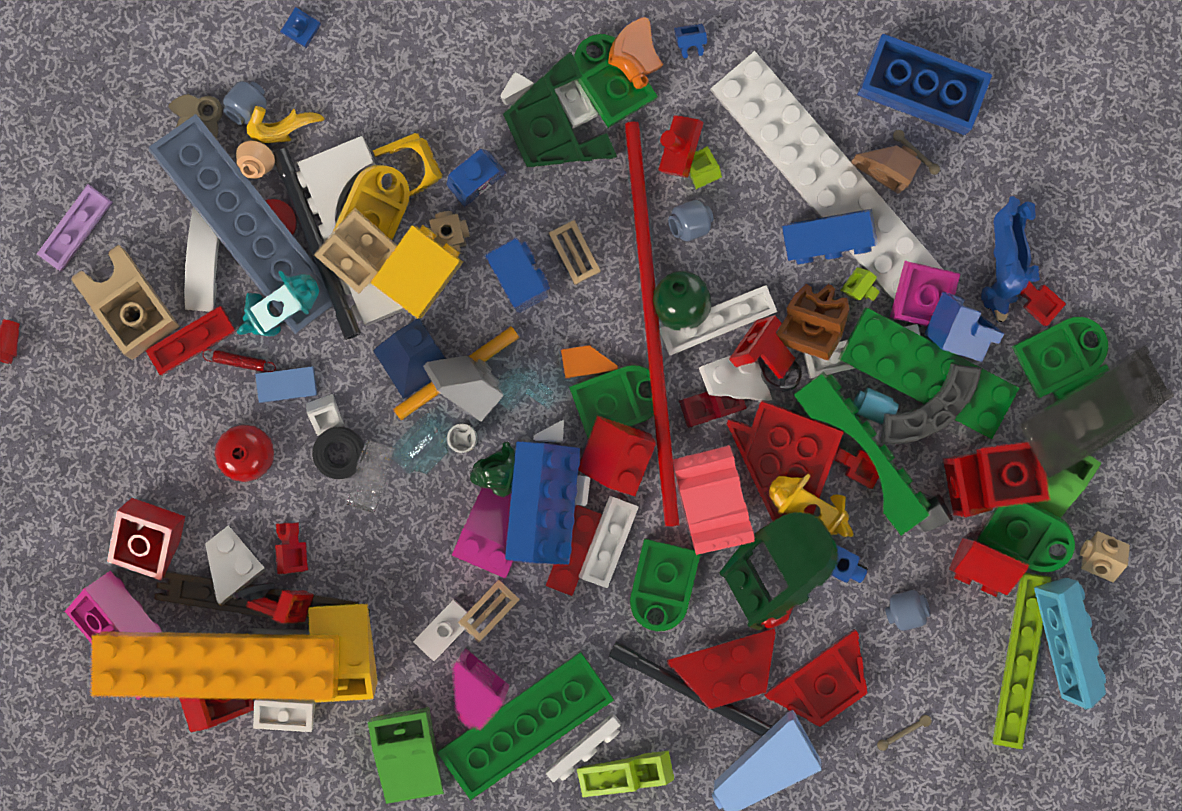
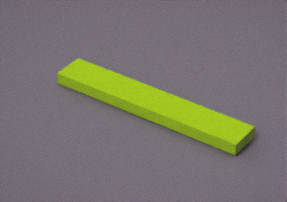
(1020, 665)

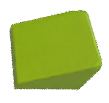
(704, 168)

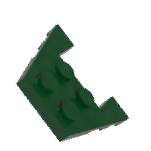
(542, 126)

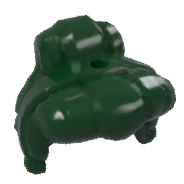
(495, 471)

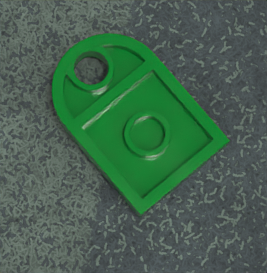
(608, 85)
(1060, 354)
(613, 397)
(1027, 534)
(663, 582)

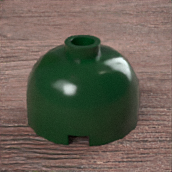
(682, 300)

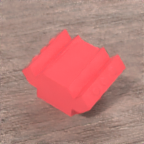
(713, 500)

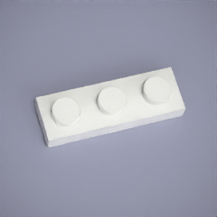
(608, 541)
(584, 748)

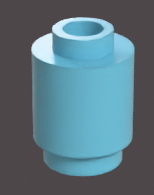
(874, 405)

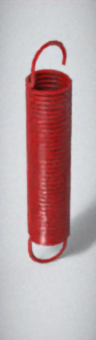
(238, 361)

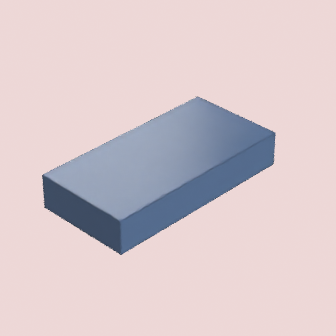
(286, 384)

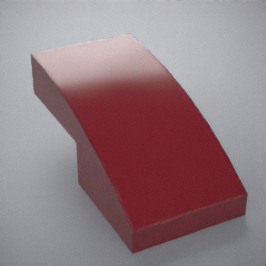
(708, 407)

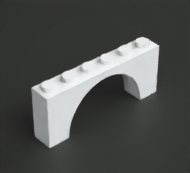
(328, 180)

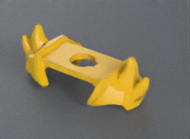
(790, 497)

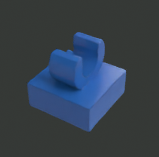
(300, 27)
(690, 36)

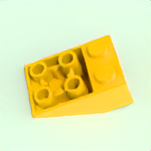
(356, 653)

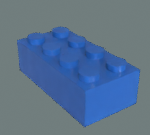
(924, 84)
(542, 503)

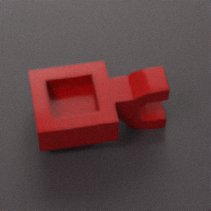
(1042, 303)
(859, 467)
(291, 554)

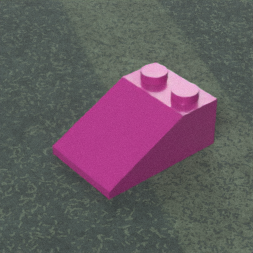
(485, 534)

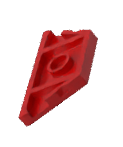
(728, 670)
(824, 683)

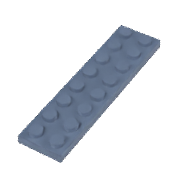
(237, 214)

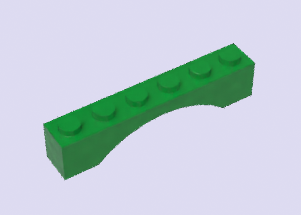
(825, 403)

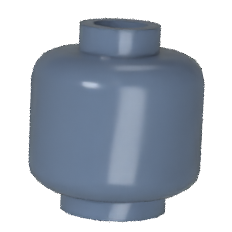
(242, 100)
(690, 220)
(908, 610)

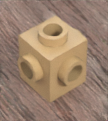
(459, 229)
(1104, 556)

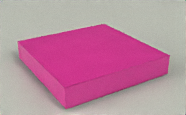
(920, 291)

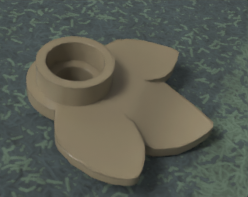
(189, 105)

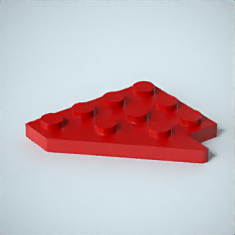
(786, 446)

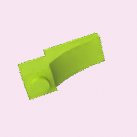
(626, 774)

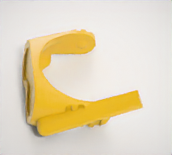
(420, 145)

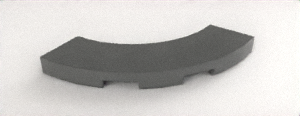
(937, 412)

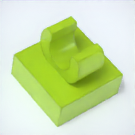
(860, 285)

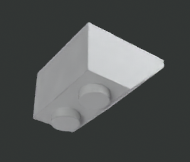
(466, 384)

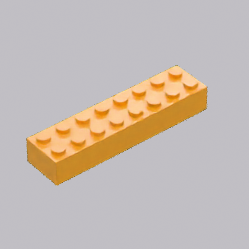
(215, 665)

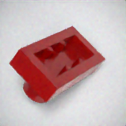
(680, 146)

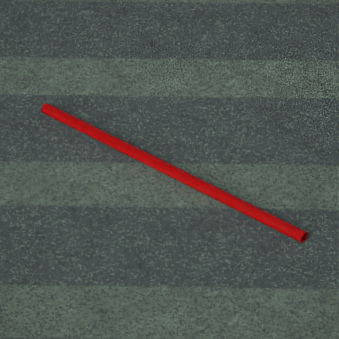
(652, 326)

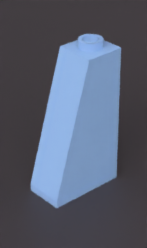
(769, 765)

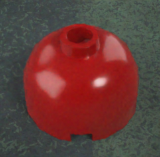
(257, 453)

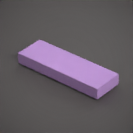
(74, 228)

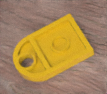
(378, 204)

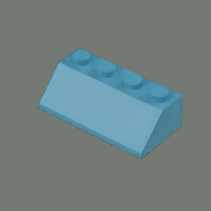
(1071, 642)

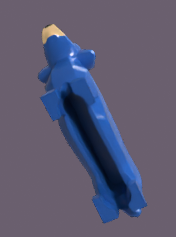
(1012, 258)

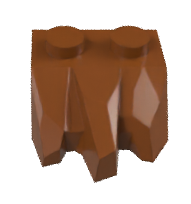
(814, 322)

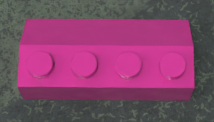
(109, 608)
(477, 690)

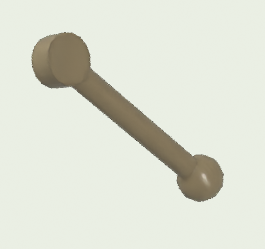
(899, 136)
(924, 720)

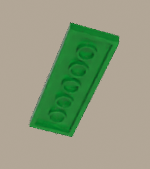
(920, 369)
(526, 725)

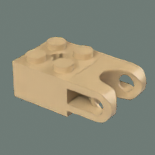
(120, 299)

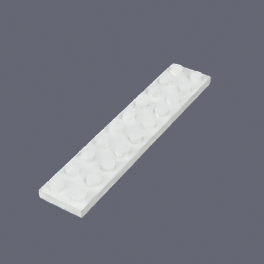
(816, 165)

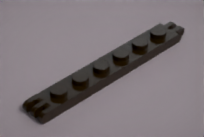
(200, 592)

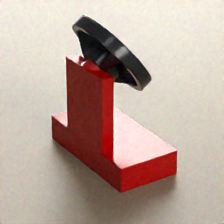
(764, 342)
(291, 607)

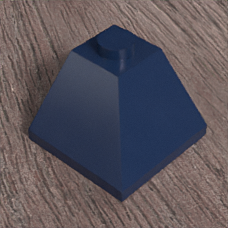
(406, 354)

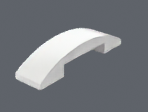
(200, 265)

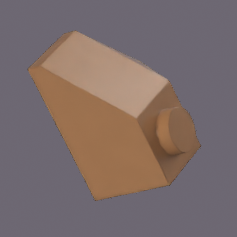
(889, 166)

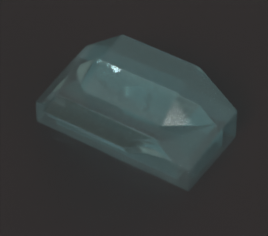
(422, 445)

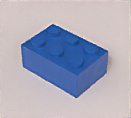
(517, 276)

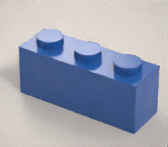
(830, 236)

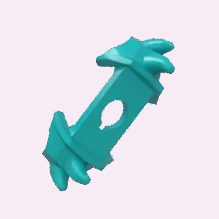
(296, 295)

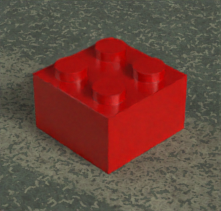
(1011, 475)

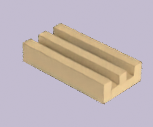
(563, 230)
(471, 629)

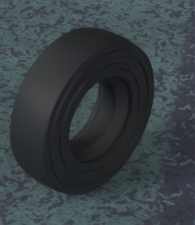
(320, 452)

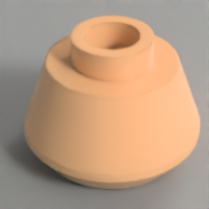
(254, 159)

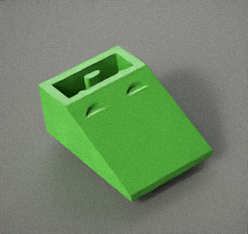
(1068, 485)
(406, 755)

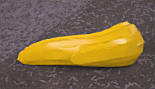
(279, 130)

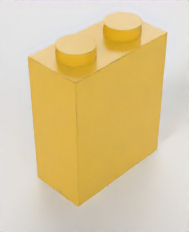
(417, 270)

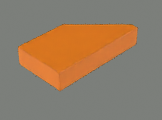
(585, 361)

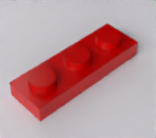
(191, 340)
(565, 576)

